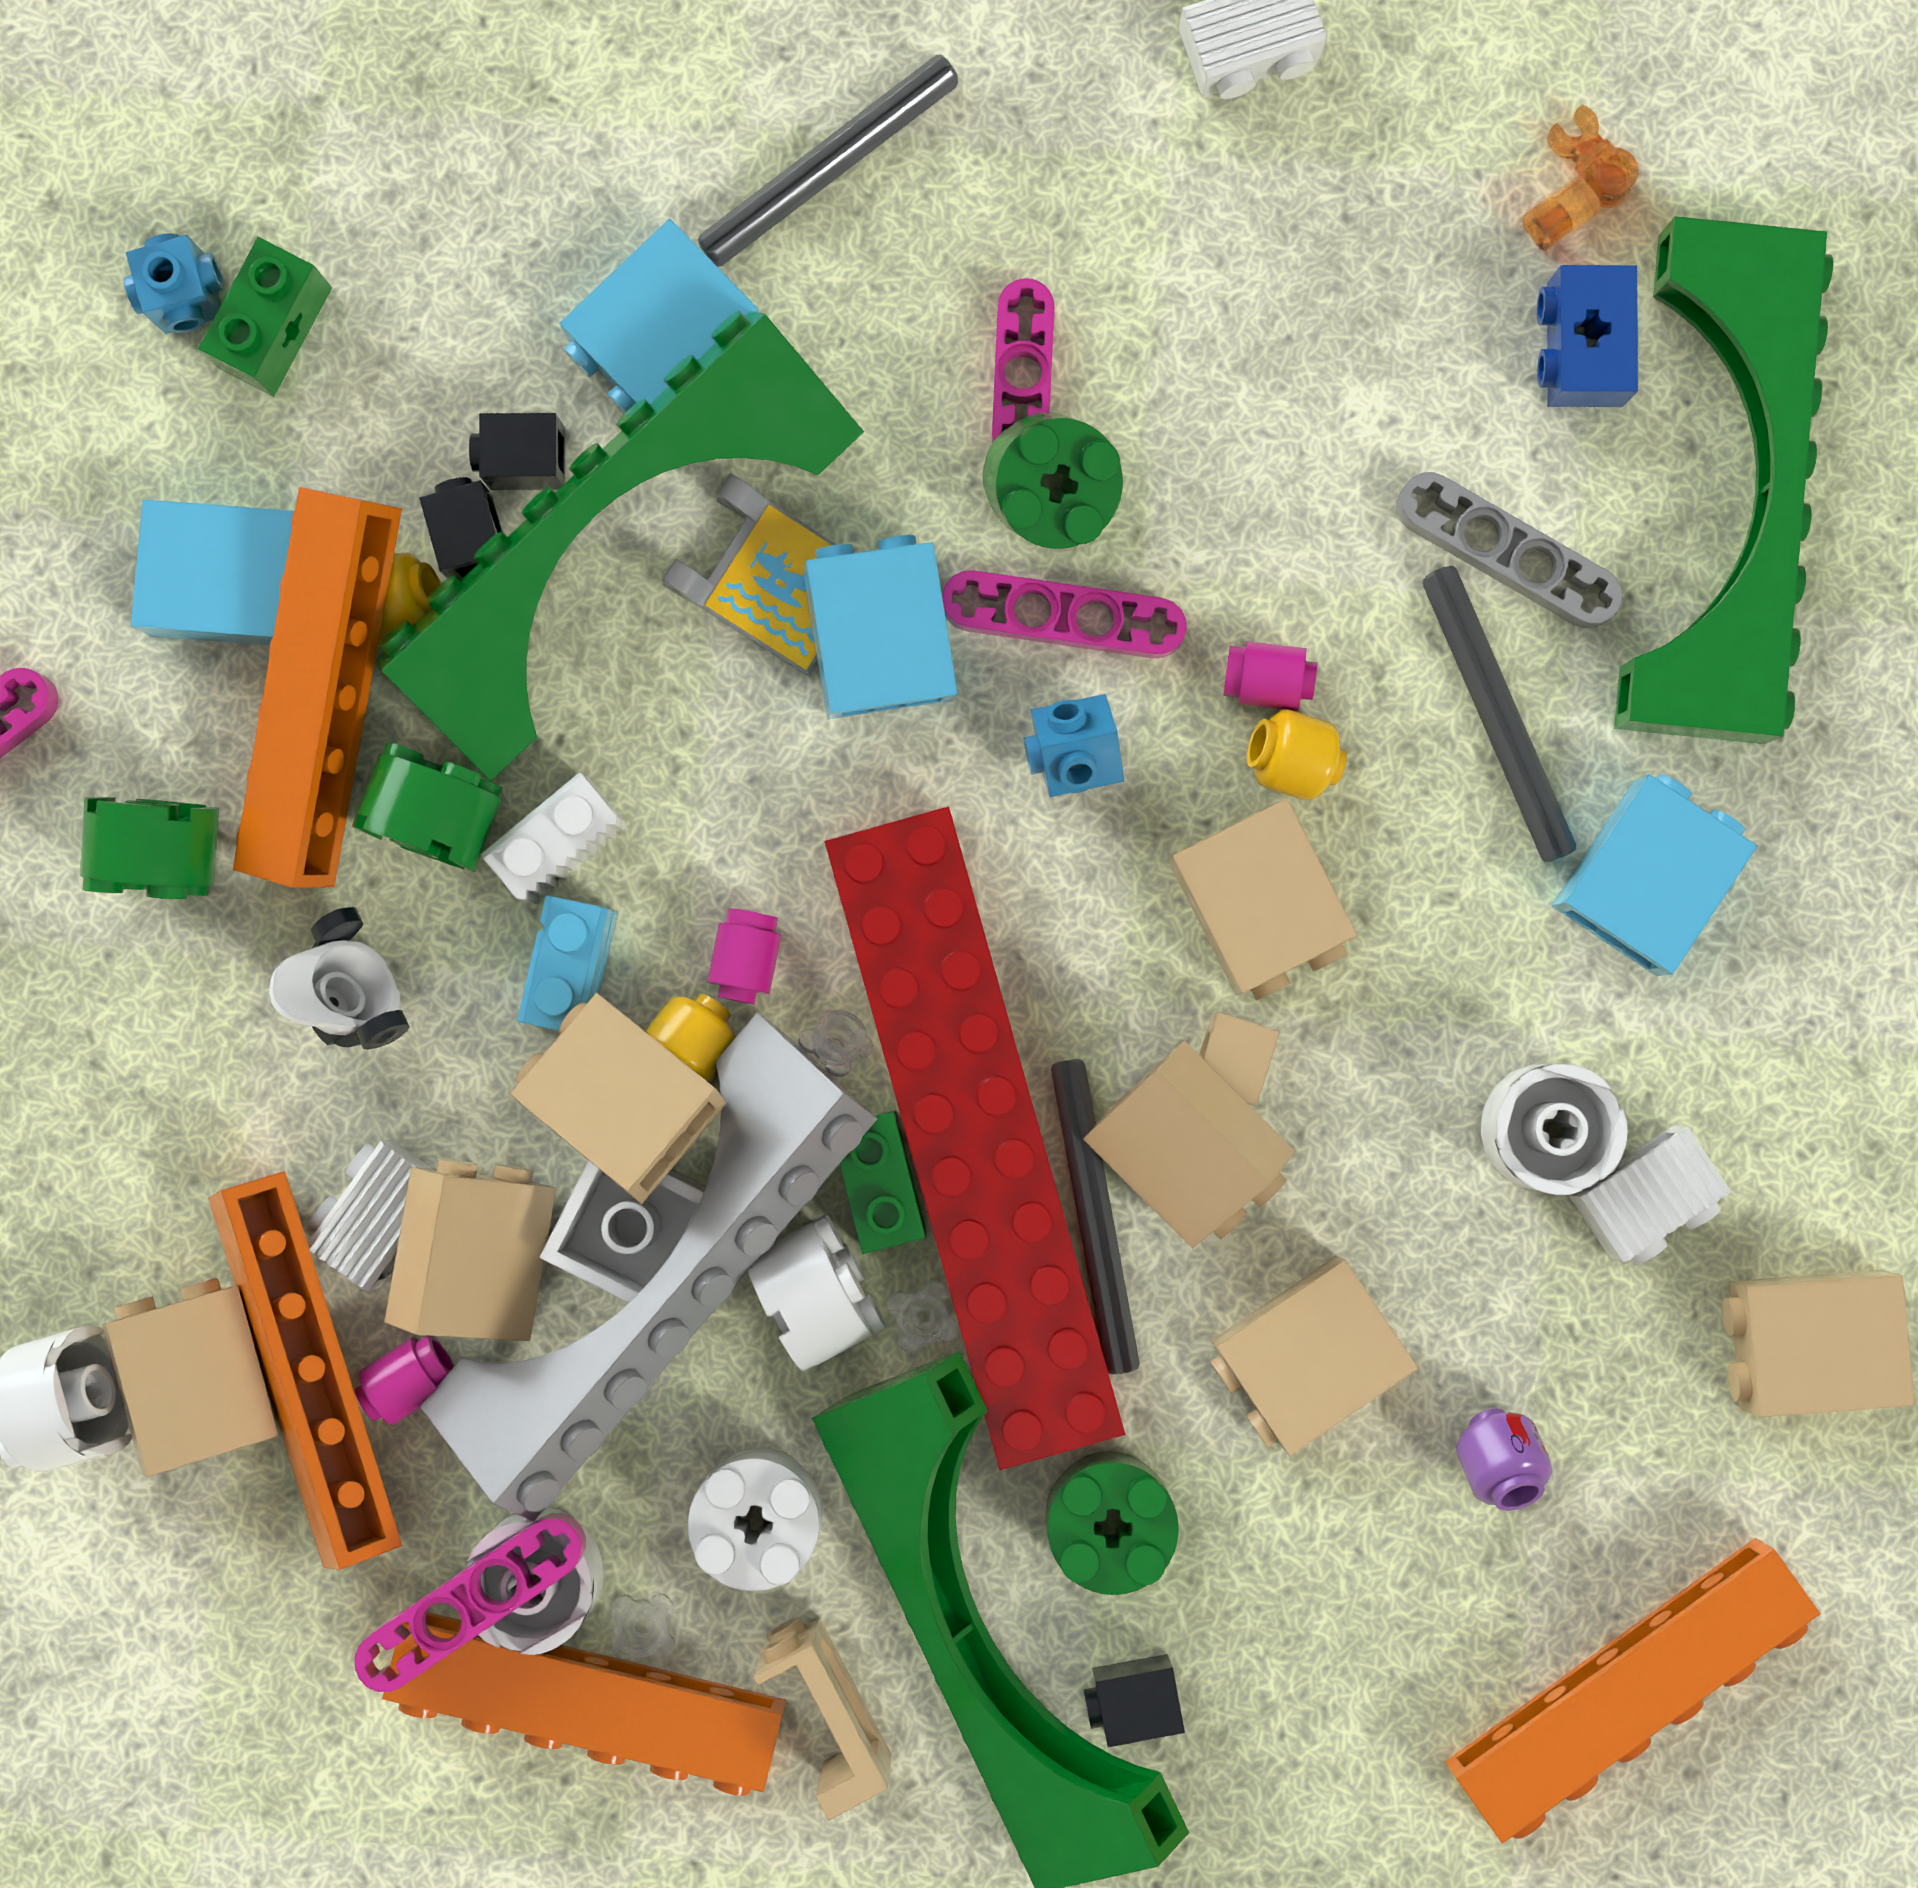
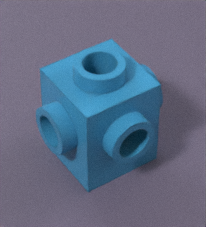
(174, 283)
(1075, 745)

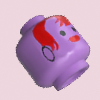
(1504, 1459)

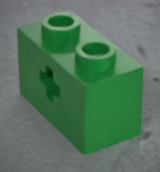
(265, 316)
(882, 1188)

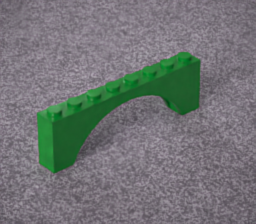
(1759, 308)
(471, 647)
(1061, 1798)

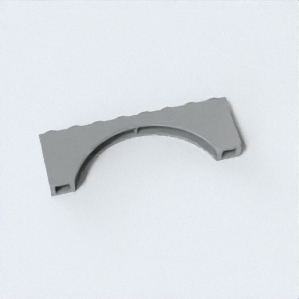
(540, 1418)

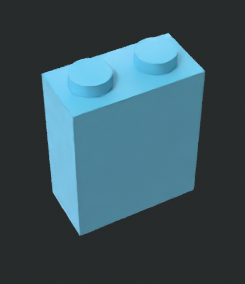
(651, 316)
(209, 571)
(879, 627)
(1655, 874)

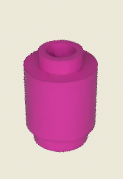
(1270, 675)
(744, 955)
(402, 1379)

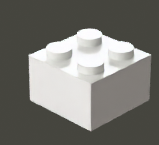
(615, 1238)

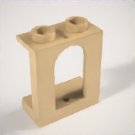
(865, 1758)

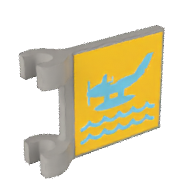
(759, 578)

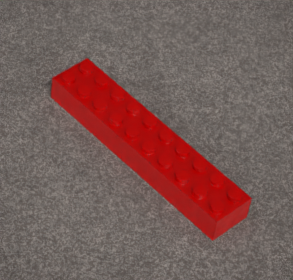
(974, 1138)

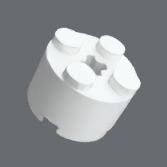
(1575, 1099)
(815, 1293)
(60, 1401)
(724, 1540)
(556, 1611)

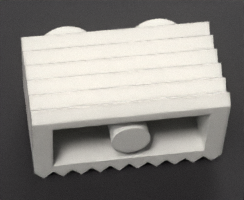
(1250, 40)
(554, 839)
(1652, 1195)
(363, 1227)

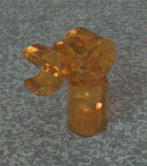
(1603, 181)

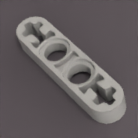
(1513, 540)

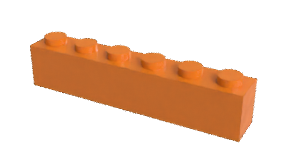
(316, 689)
(305, 1371)
(1633, 1690)
(600, 1706)

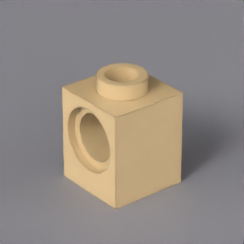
(1239, 1053)

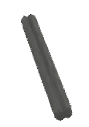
(828, 160)
(1499, 714)
(1095, 1218)

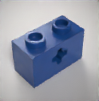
(1607, 307)

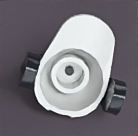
(314, 983)

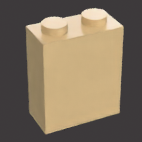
(1263, 900)
(617, 1096)
(1191, 1147)
(470, 1252)
(1819, 1343)
(1311, 1356)
(188, 1377)

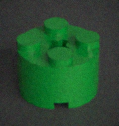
(1067, 513)
(429, 807)
(148, 847)
(1137, 1550)

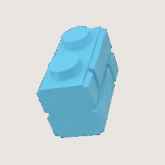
(566, 960)

